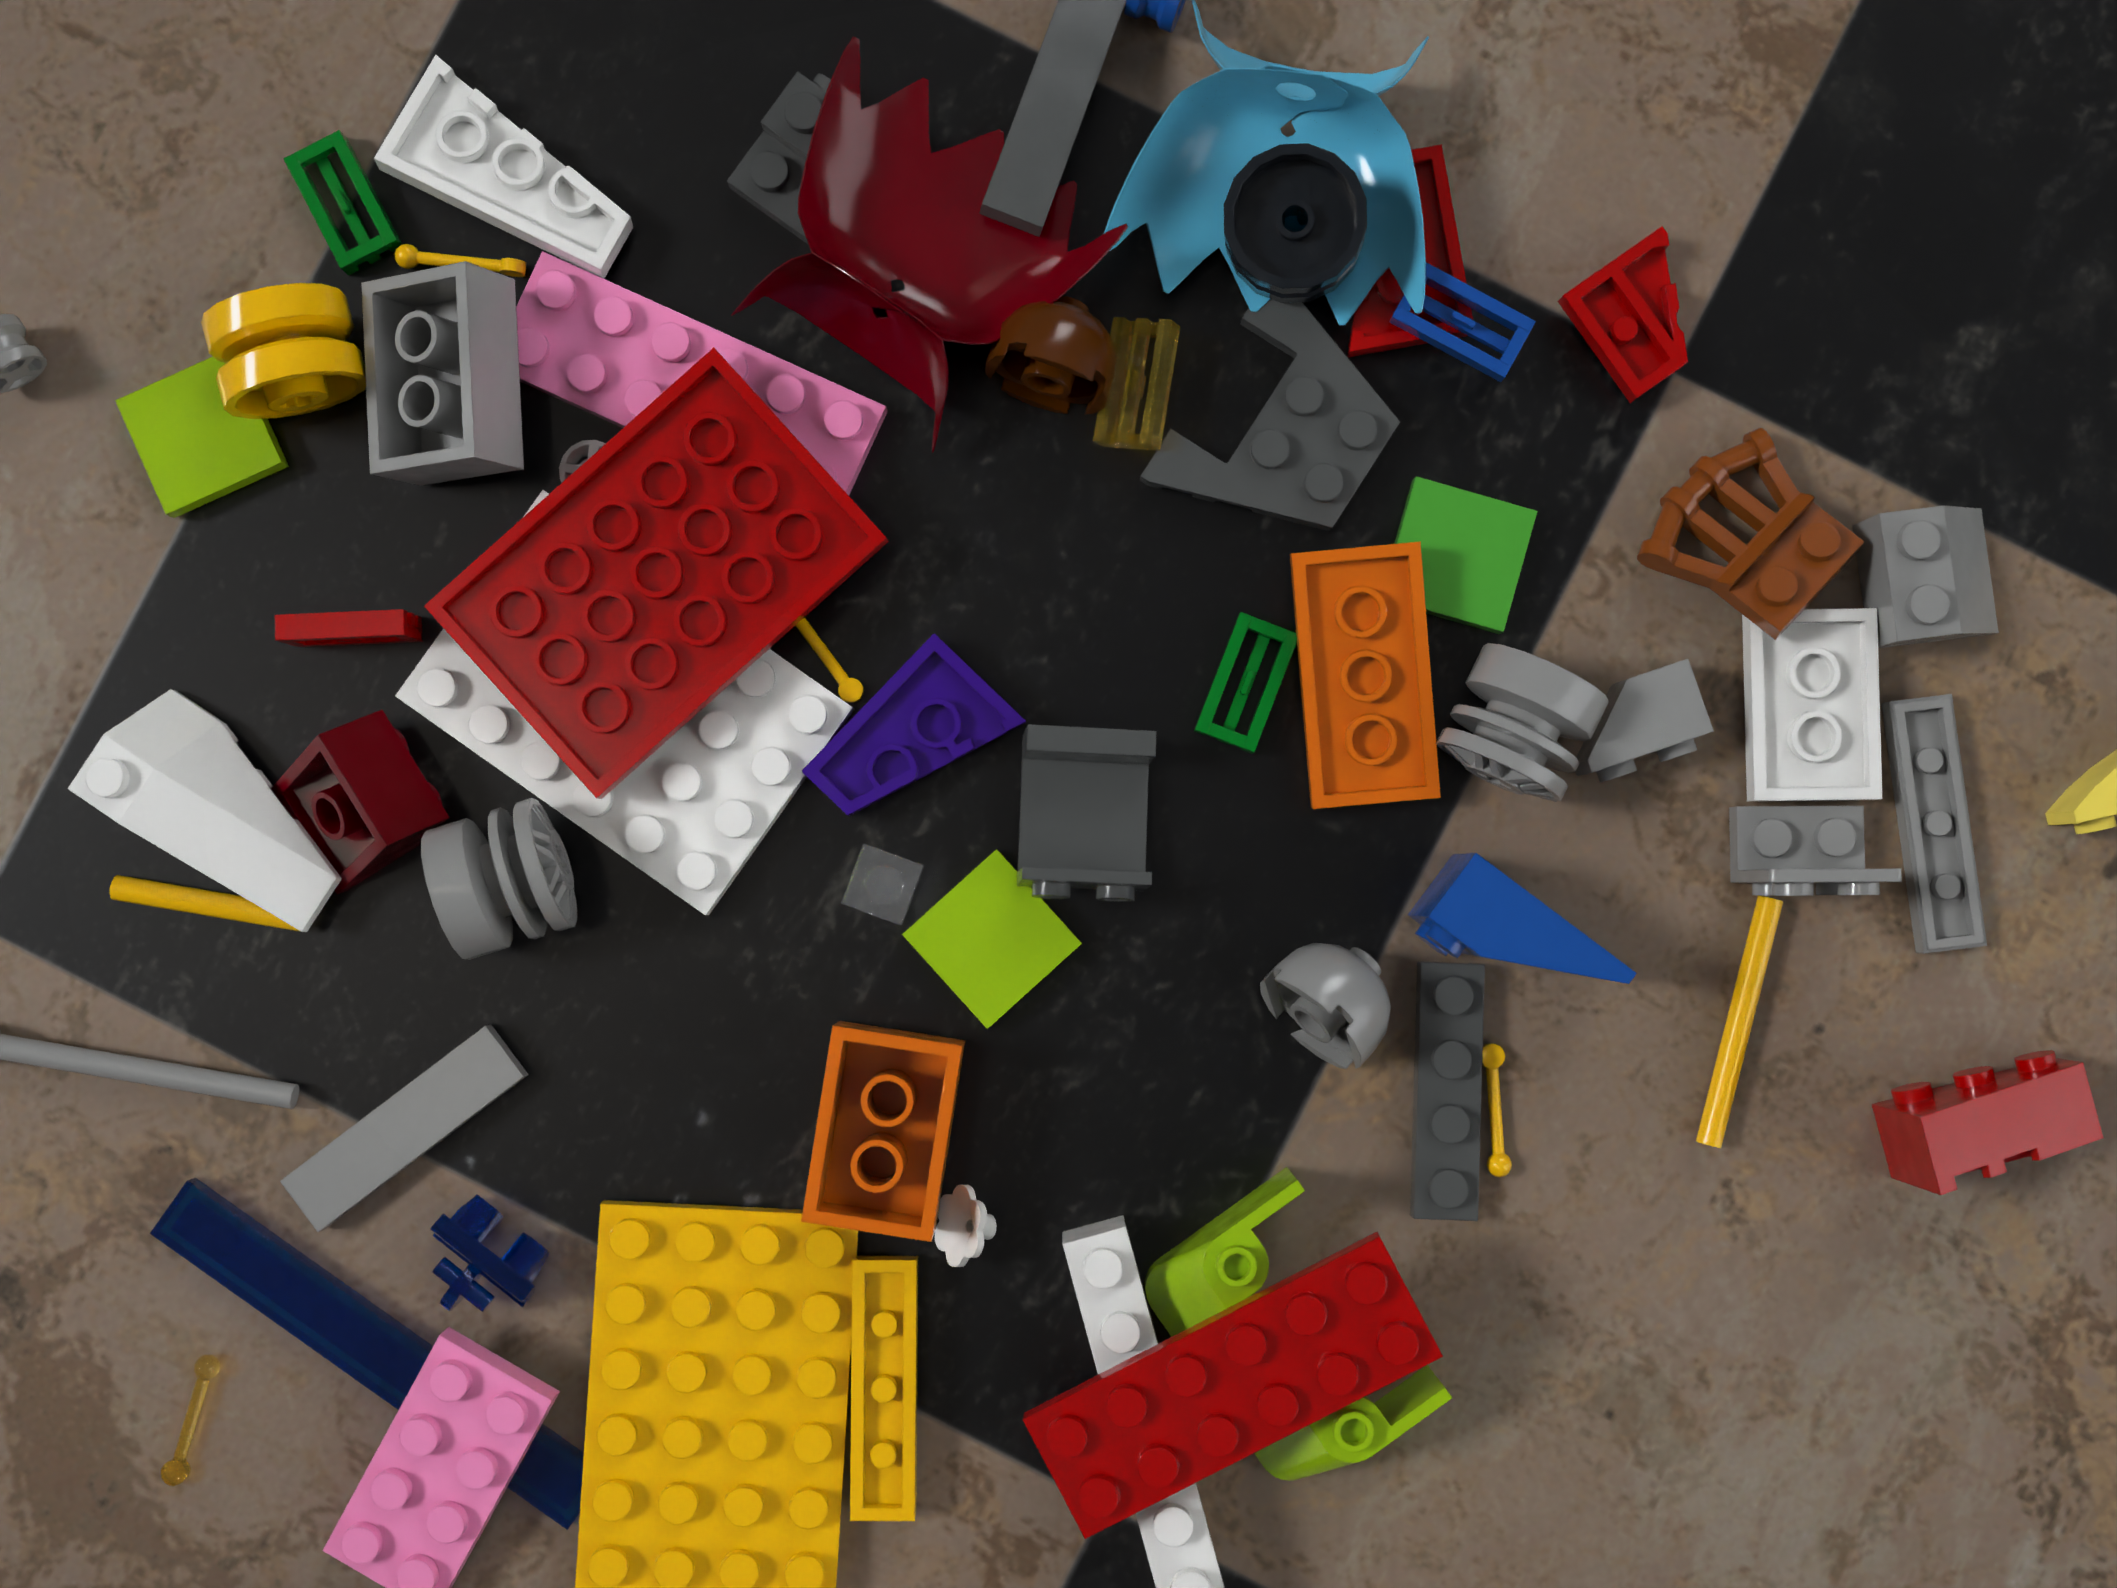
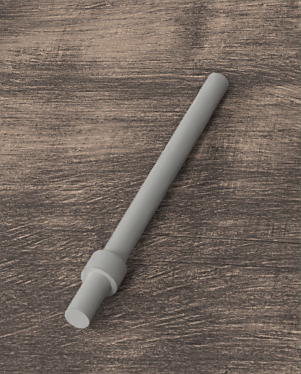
(148, 1071)

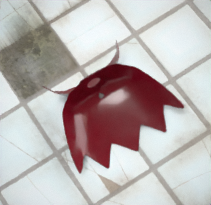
(895, 211)

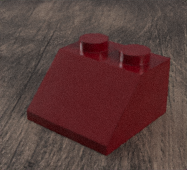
(360, 797)

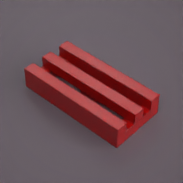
(348, 628)

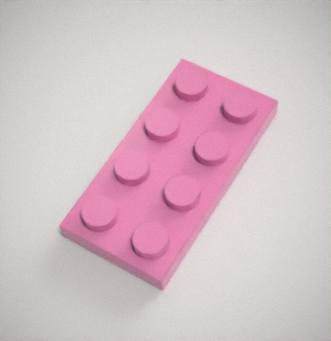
(441, 1467)

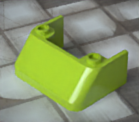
(1229, 1264)

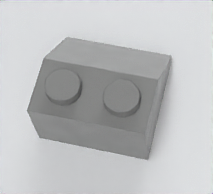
(1926, 575)

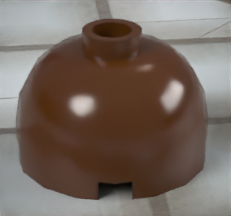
(1054, 356)

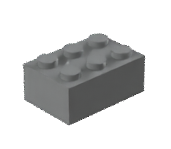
(442, 374)

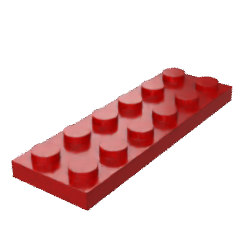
(1231, 1385)

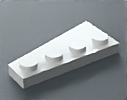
(481, 162)

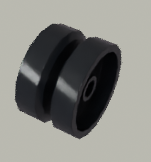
(1322, 195)

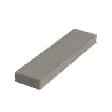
(1934, 824)
(404, 1128)

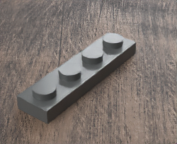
(1447, 1091)

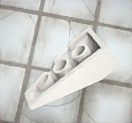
(196, 795)

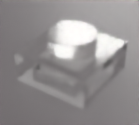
(882, 884)

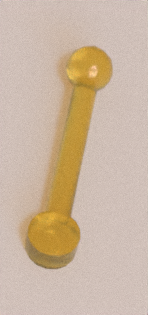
(178, 1468)

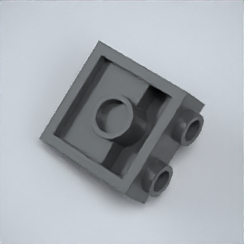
(775, 163)

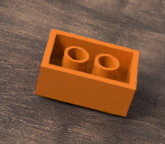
(883, 1131)

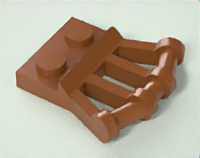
(1780, 566)

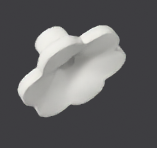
(963, 1226)

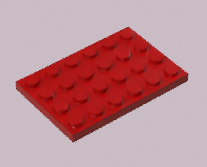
(656, 573)

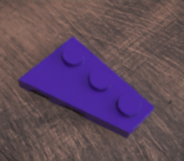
(911, 727)

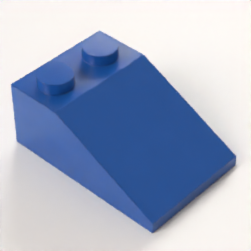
(1490, 916)

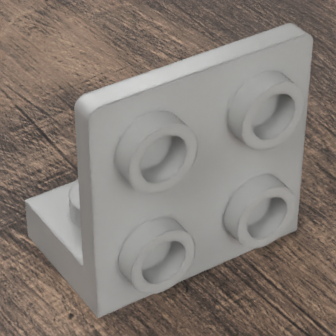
(1794, 846)

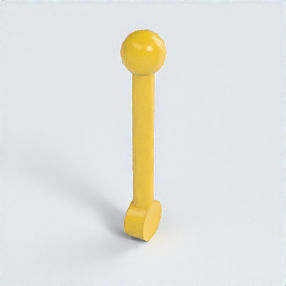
(408, 257)
(849, 689)
(1492, 1058)

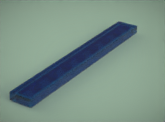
(340, 1325)

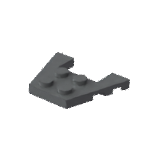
(1307, 441)

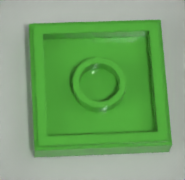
(1468, 551)

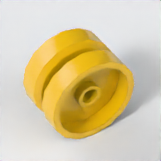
(284, 350)

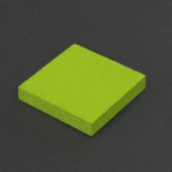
(193, 444)
(991, 939)

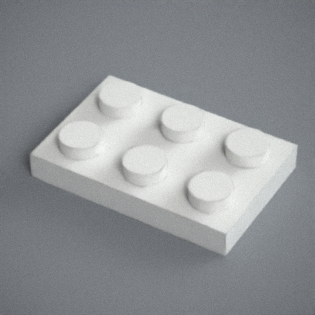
(1813, 708)

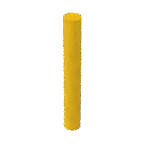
(192, 901)

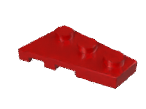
(1371, 325)

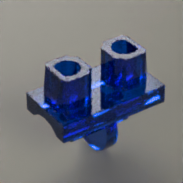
(465, 1238)

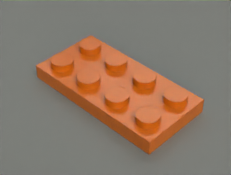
(1365, 675)

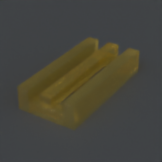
(1159, 385)

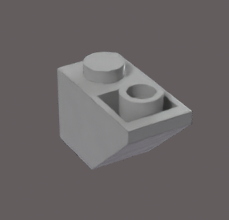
(1643, 716)

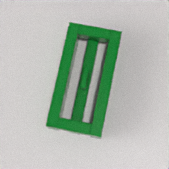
(367, 248)
(1226, 733)

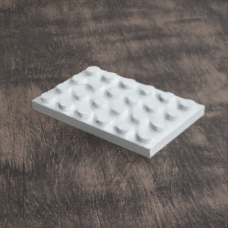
(694, 803)

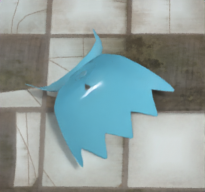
(1237, 114)

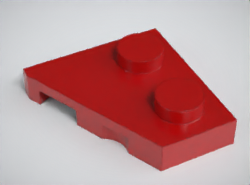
(1631, 316)

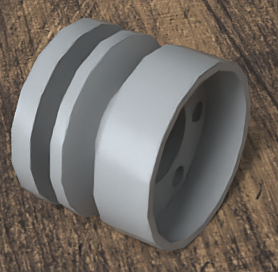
(1524, 716)
(485, 883)

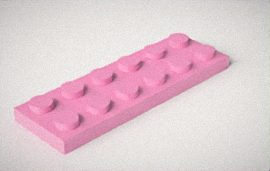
(622, 351)

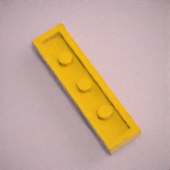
(884, 1388)

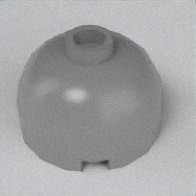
(1333, 999)

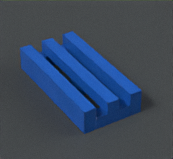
(1453, 345)

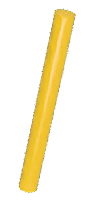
(1739, 1021)

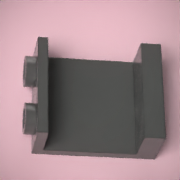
(1084, 811)

